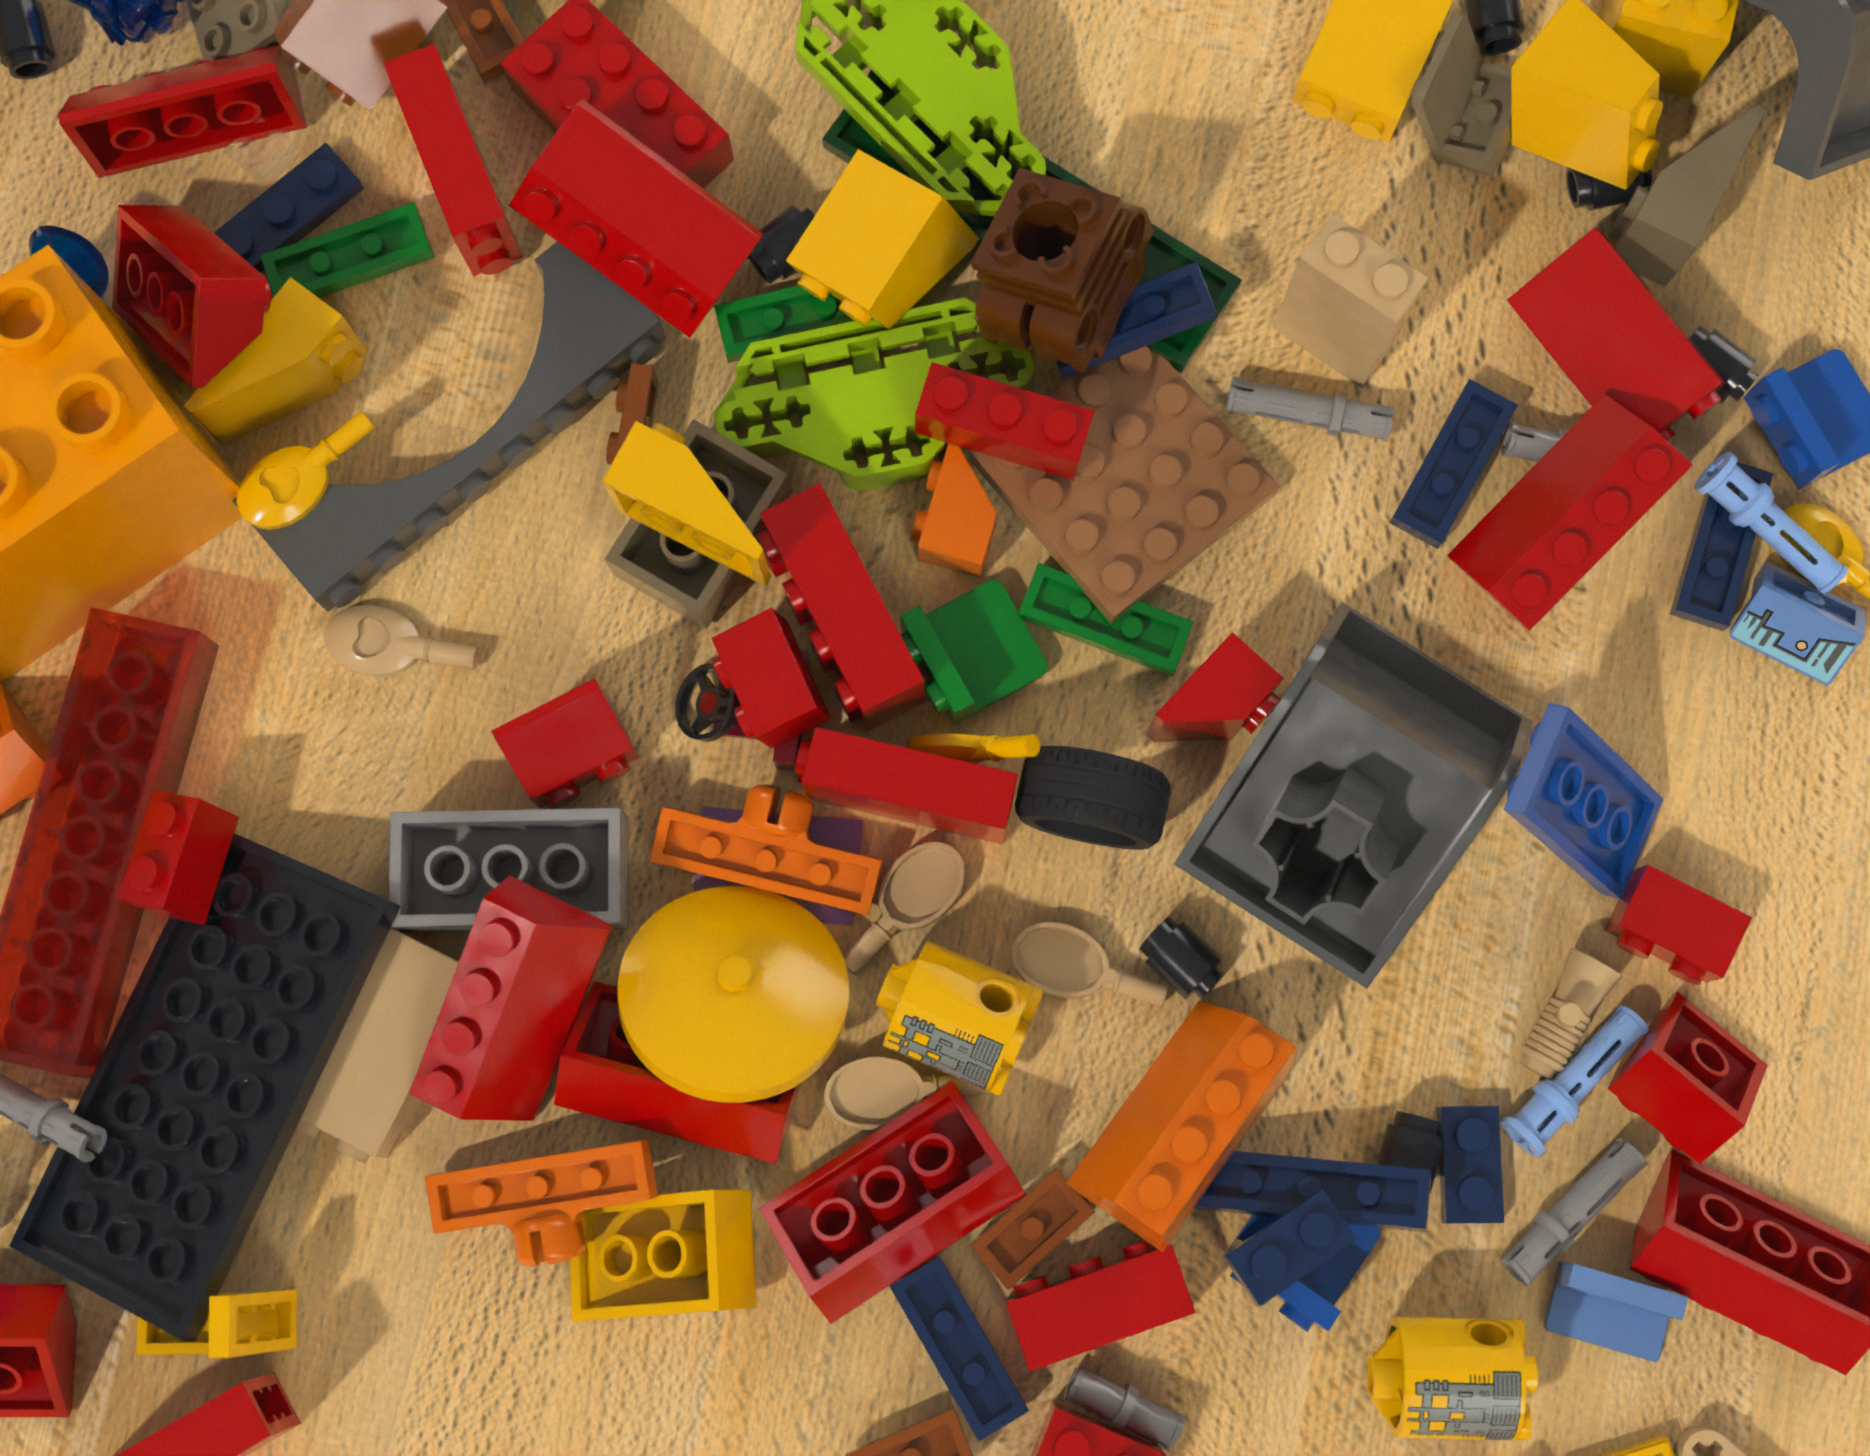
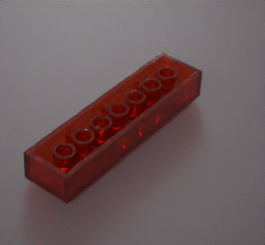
(61, 924)

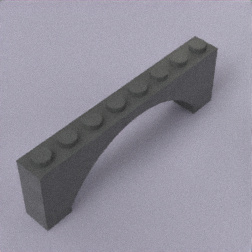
(583, 347)

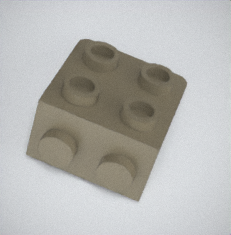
(234, 26)
(1464, 102)

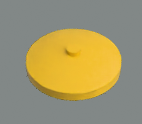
(733, 994)

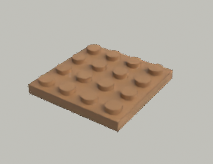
(1150, 484)

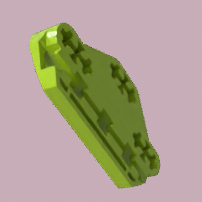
(929, 85)
(861, 410)

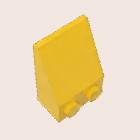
(293, 363)
(670, 492)
(666, 1257)

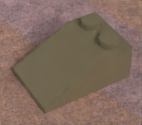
(1670, 217)

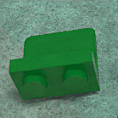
(973, 650)

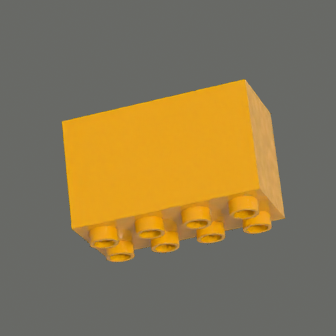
(95, 462)

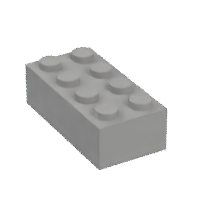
(455, 858)

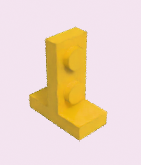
(235, 1327)

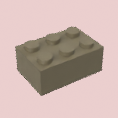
(679, 574)

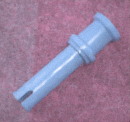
(1757, 499)
(1558, 1099)

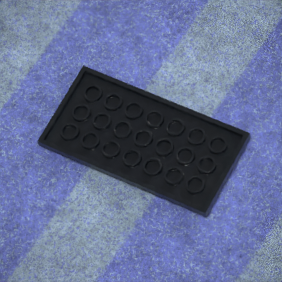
(206, 1087)

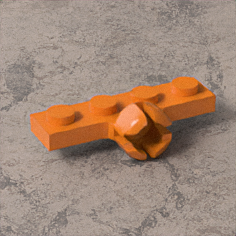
(768, 851)
(542, 1196)

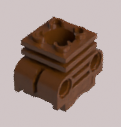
(1059, 268)

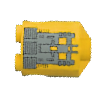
(957, 1015)
(1453, 1378)

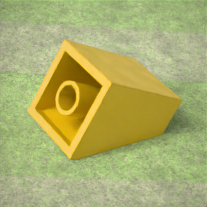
(1674, 36)
(1369, 62)
(1586, 99)
(879, 243)

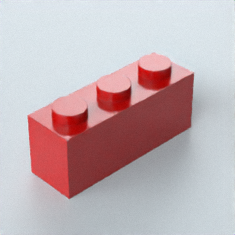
(1002, 421)
(1098, 1304)

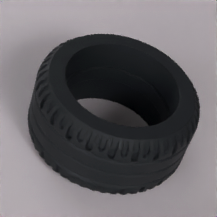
(1093, 797)

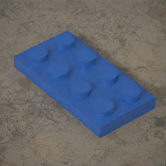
(1583, 801)

